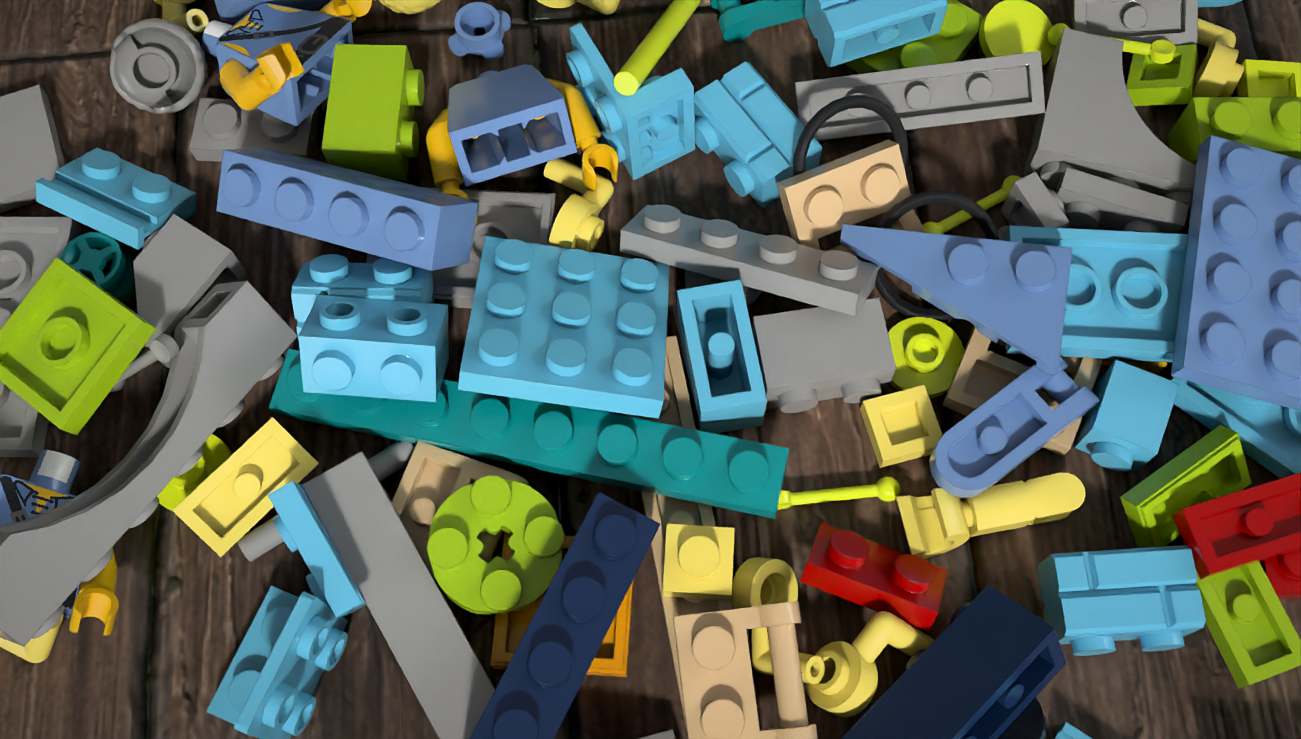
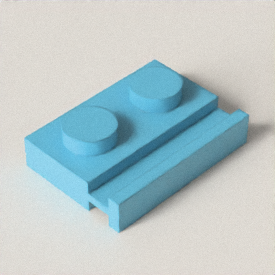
(115, 196)
(305, 532)

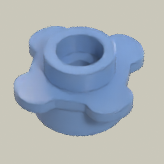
(479, 18)

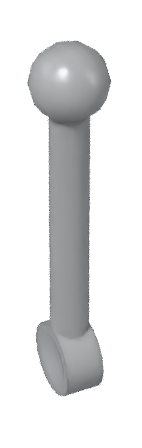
(161, 348)

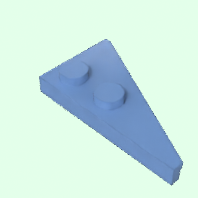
(997, 285)

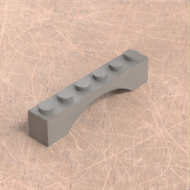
(223, 352)

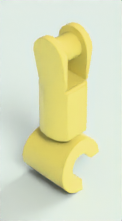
(947, 521)

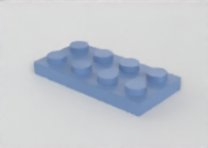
(1243, 275)

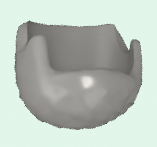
(158, 66)

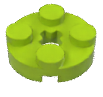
(489, 507)

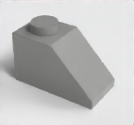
(177, 272)

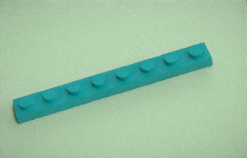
(558, 440)

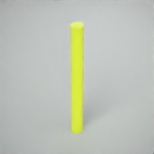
(653, 46)

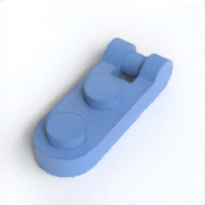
(1007, 431)

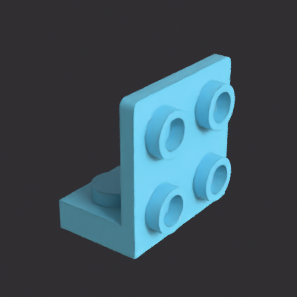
(643, 127)
(280, 665)

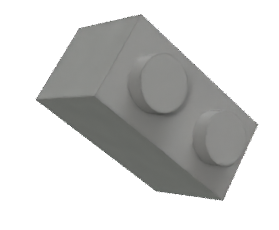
(823, 356)

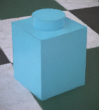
(1129, 418)

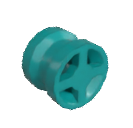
(94, 252)

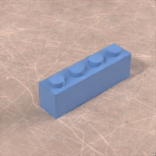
(347, 207)

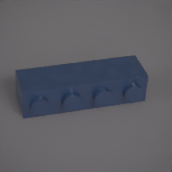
(569, 624)
(970, 677)

